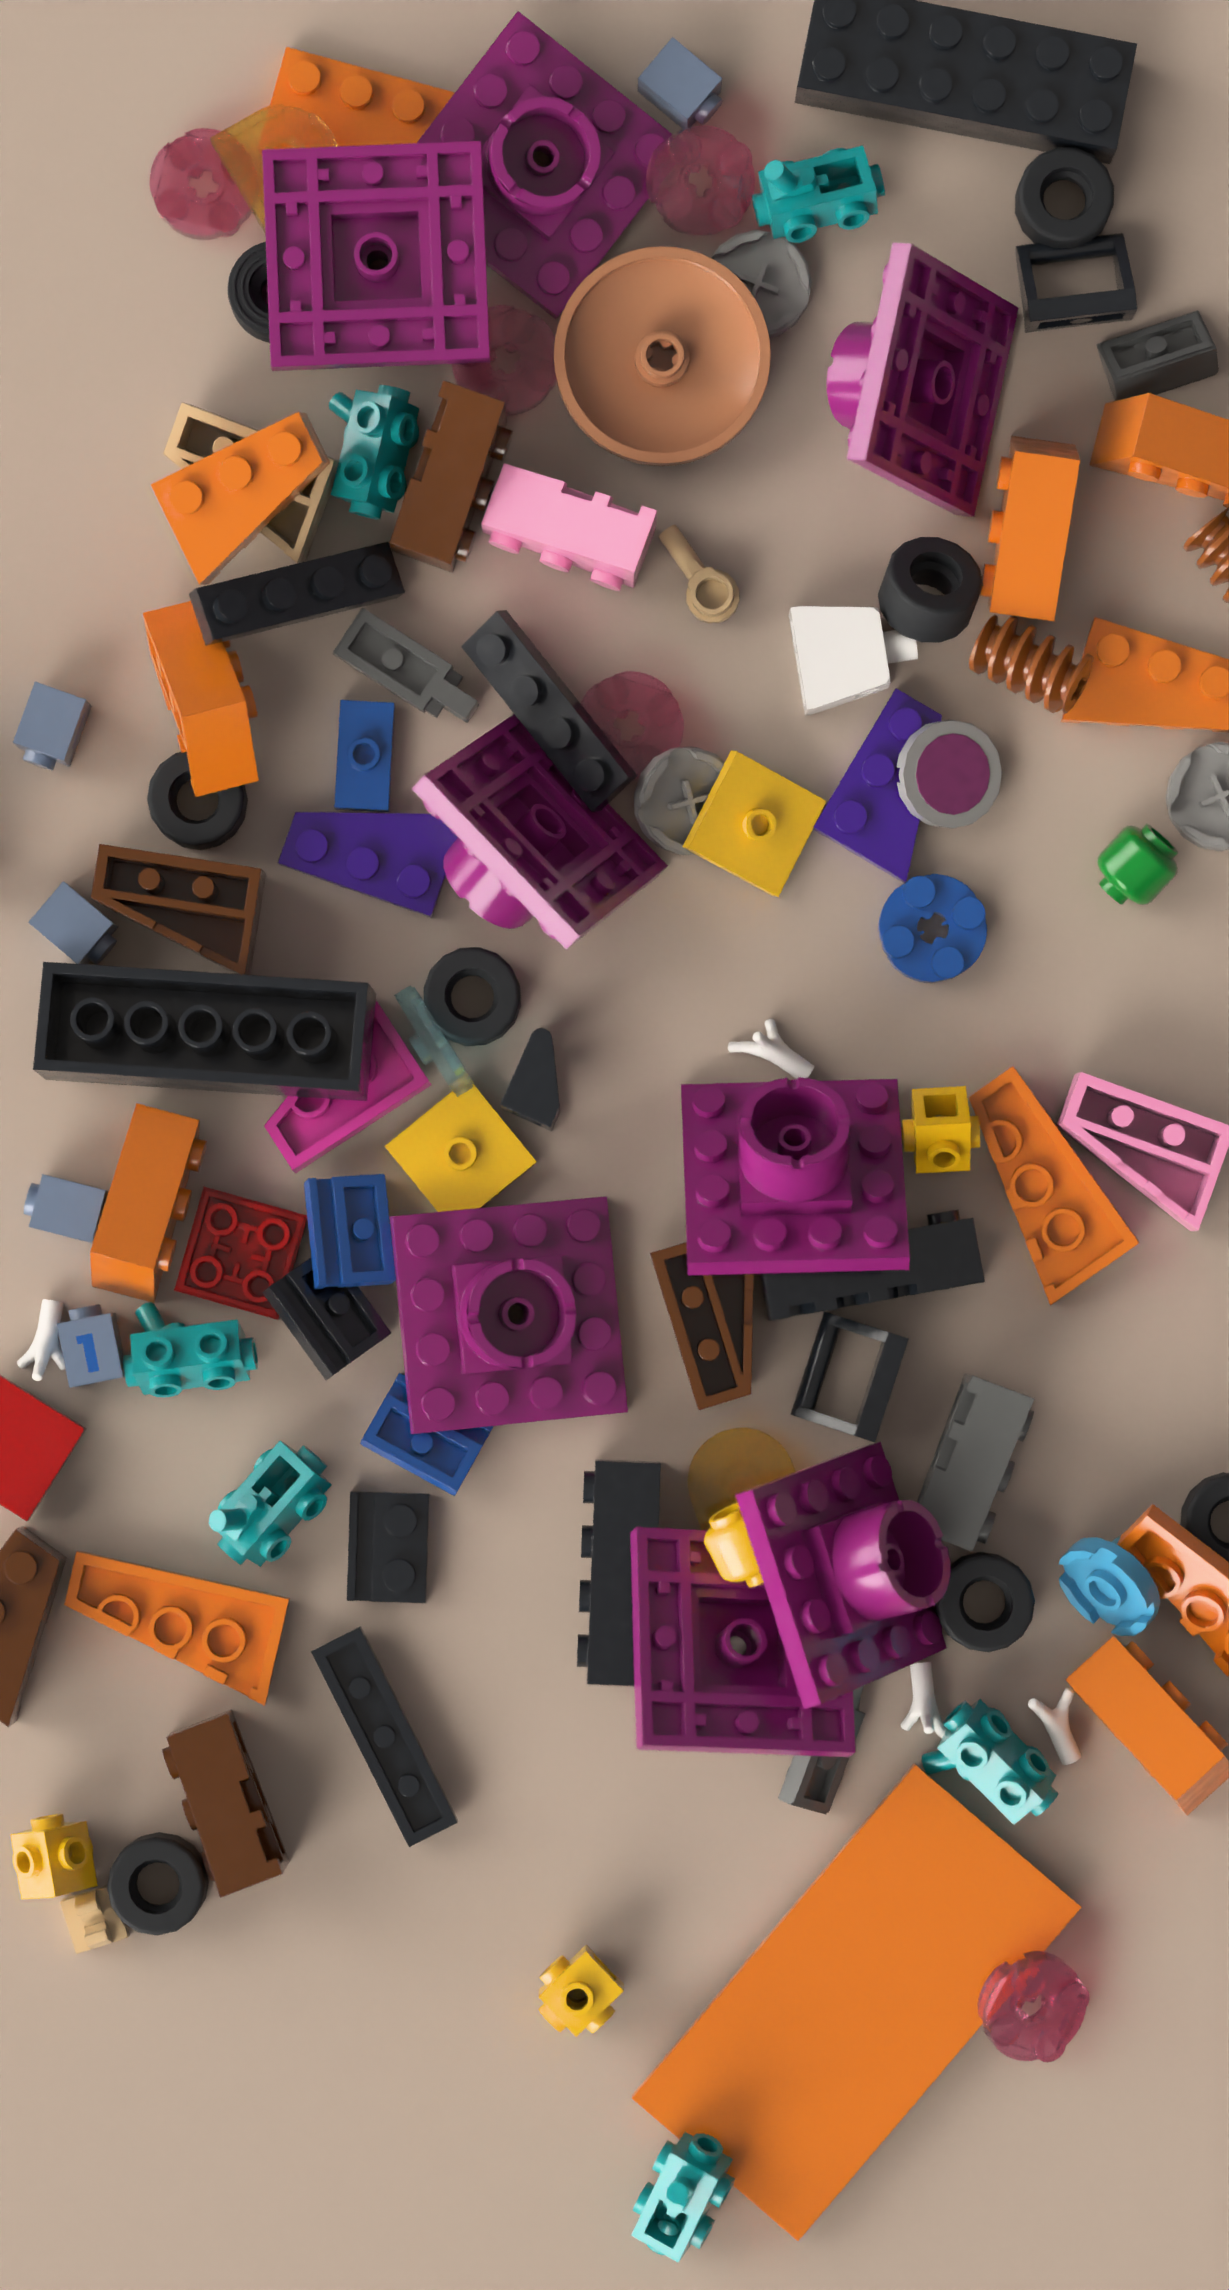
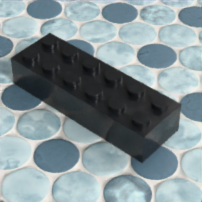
(967, 74)
(205, 1031)

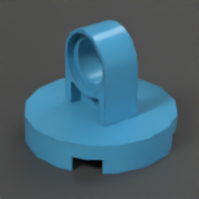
(1109, 1585)

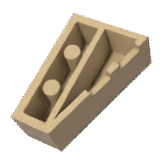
(202, 433)

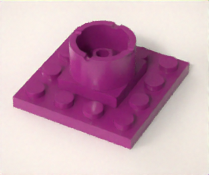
(365, 203)
(561, 219)
(924, 379)
(531, 840)
(794, 1177)
(454, 1297)
(847, 1571)
(715, 1661)

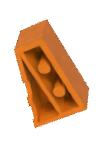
(1165, 445)
(237, 491)
(1031, 528)
(205, 699)
(145, 1203)
(1152, 1722)

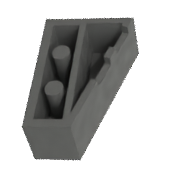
(974, 1459)

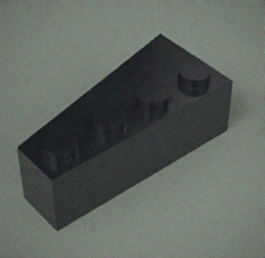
(940, 1259)
(623, 1498)

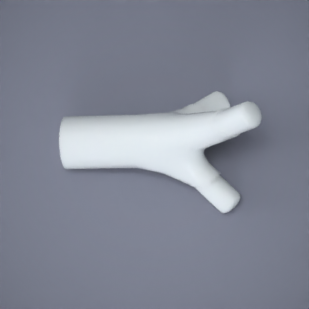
(774, 1050)
(46, 1340)
(924, 1701)
(1058, 1726)

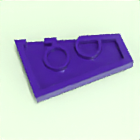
(866, 806)
(373, 854)

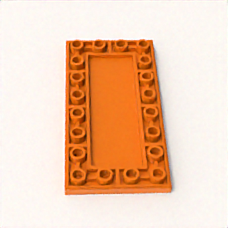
(855, 2000)

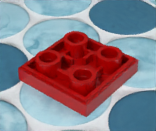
(239, 1251)
(32, 1447)

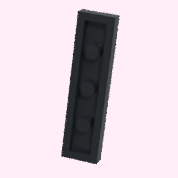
(296, 593)
(549, 710)
(384, 1736)

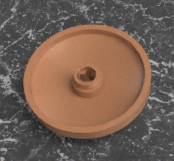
(662, 356)

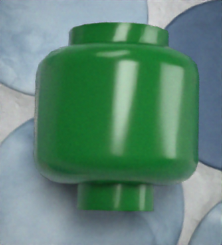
(1137, 865)

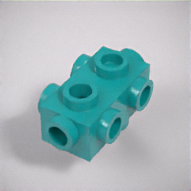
(818, 193)
(374, 448)
(187, 1357)
(270, 1504)
(994, 1760)
(678, 2203)

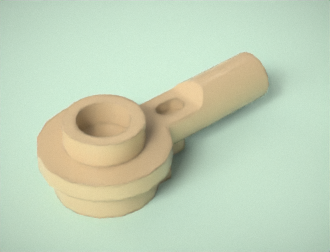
(710, 592)

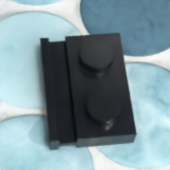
(327, 1322)
(388, 1547)

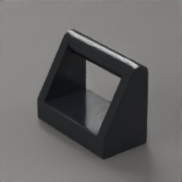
(1079, 308)
(534, 1084)
(879, 1384)

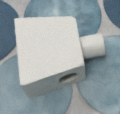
(843, 654)

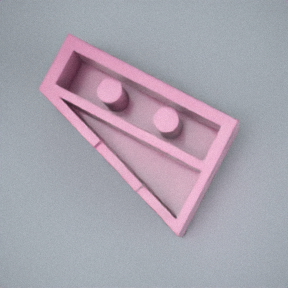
(568, 527)
(1149, 1143)

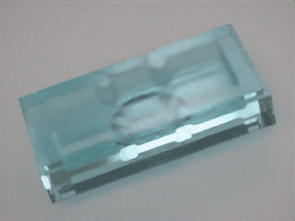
(431, 1043)

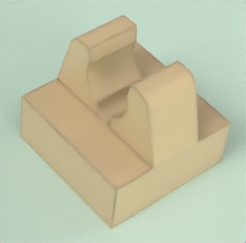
(92, 1920)

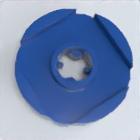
(921, 899)

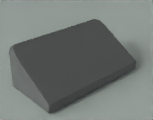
(1159, 357)

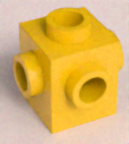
(943, 1140)
(53, 1857)
(583, 1972)

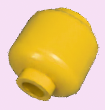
(731, 1547)

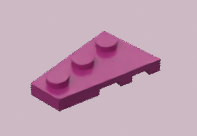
(314, 1126)

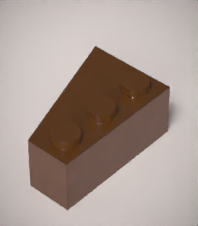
(452, 478)
(185, 899)
(710, 1326)
(27, 1591)
(225, 1803)

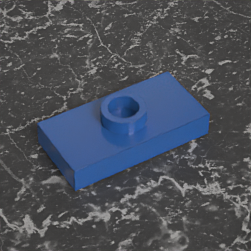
(364, 755)

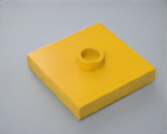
(754, 823)
(460, 1152)

